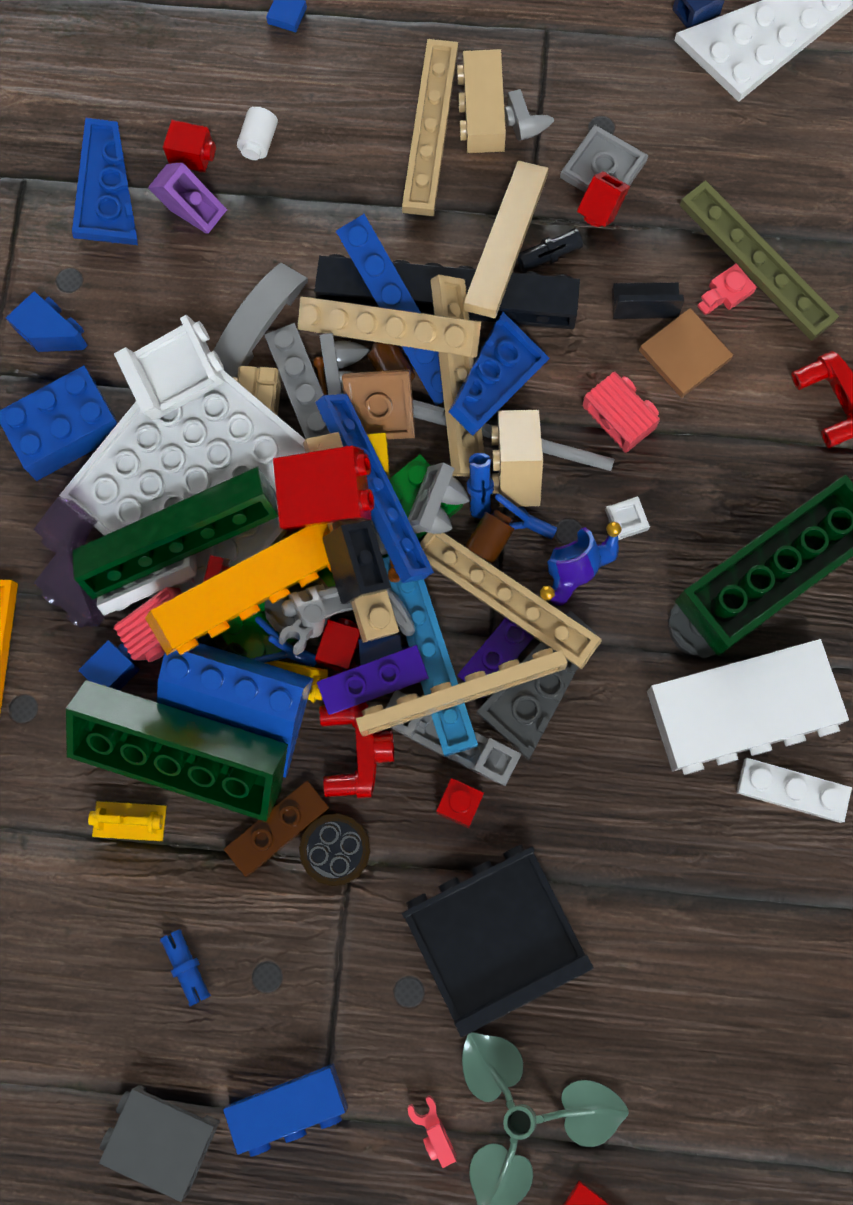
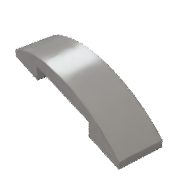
(256, 316)
(487, 759)

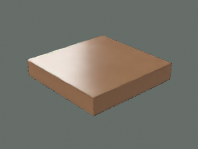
(685, 352)
(382, 401)

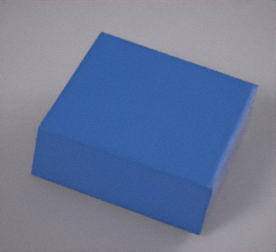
(286, 14)

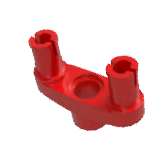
(840, 376)
(370, 751)

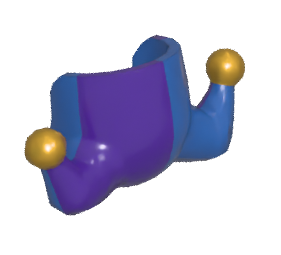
(579, 563)

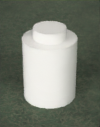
(257, 133)

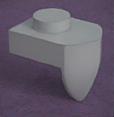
(519, 118)

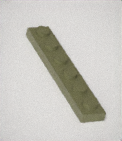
(759, 260)

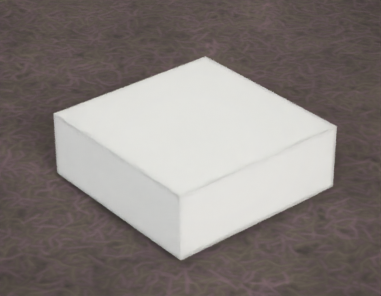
(629, 516)

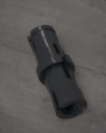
(549, 251)

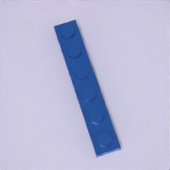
(389, 293)
(388, 513)

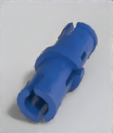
(480, 484)
(185, 967)

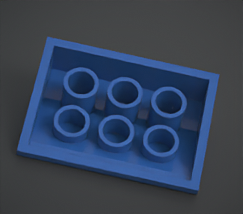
(236, 692)

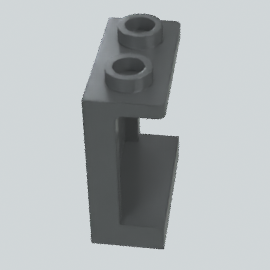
(157, 1143)

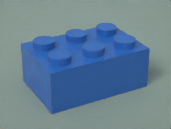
(58, 423)

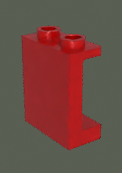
(323, 487)

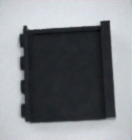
(496, 939)

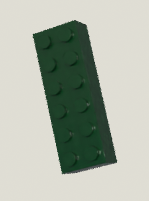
(773, 569)
(175, 750)

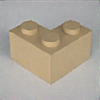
(518, 457)

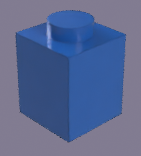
(110, 666)

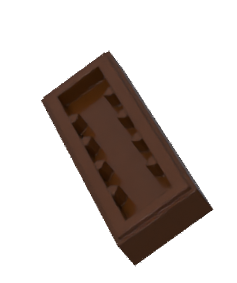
(283, 825)

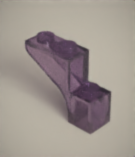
(63, 530)

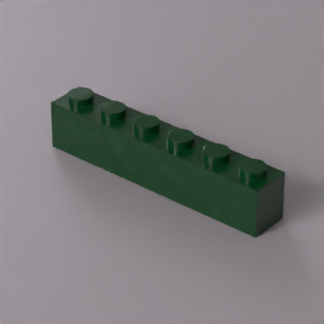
(174, 533)

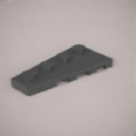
(525, 710)

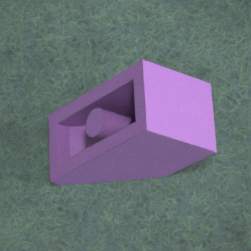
(187, 196)

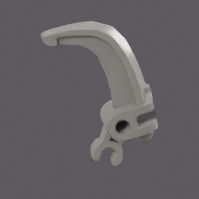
(317, 603)

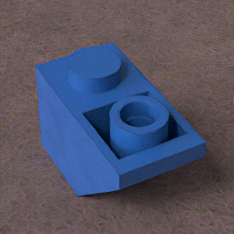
(43, 326)

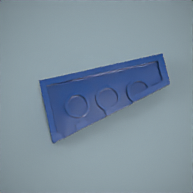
(102, 195)
(497, 374)

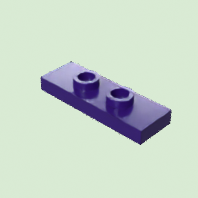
(502, 646)
(372, 679)

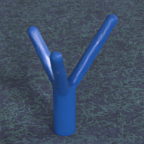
(529, 521)
(306, 657)

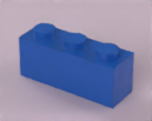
(286, 1111)

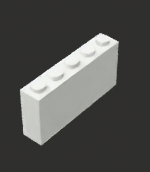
(747, 707)

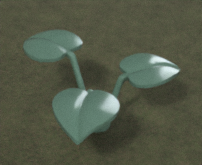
(489, 1069)

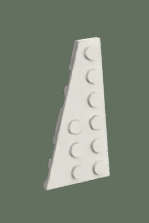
(758, 39)

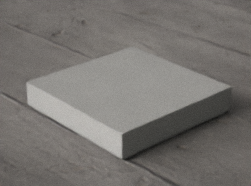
(605, 153)

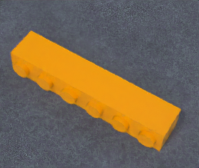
(239, 590)

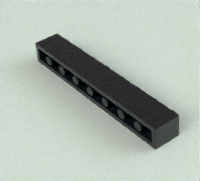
(527, 299)

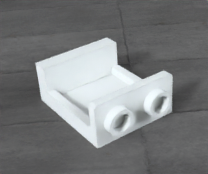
(171, 369)

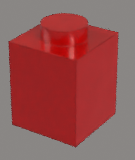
(189, 145)
(602, 199)
(339, 645)
(460, 803)

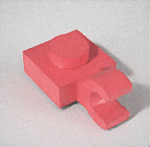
(727, 288)
(437, 1142)

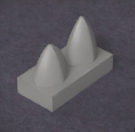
(336, 356)
(436, 488)

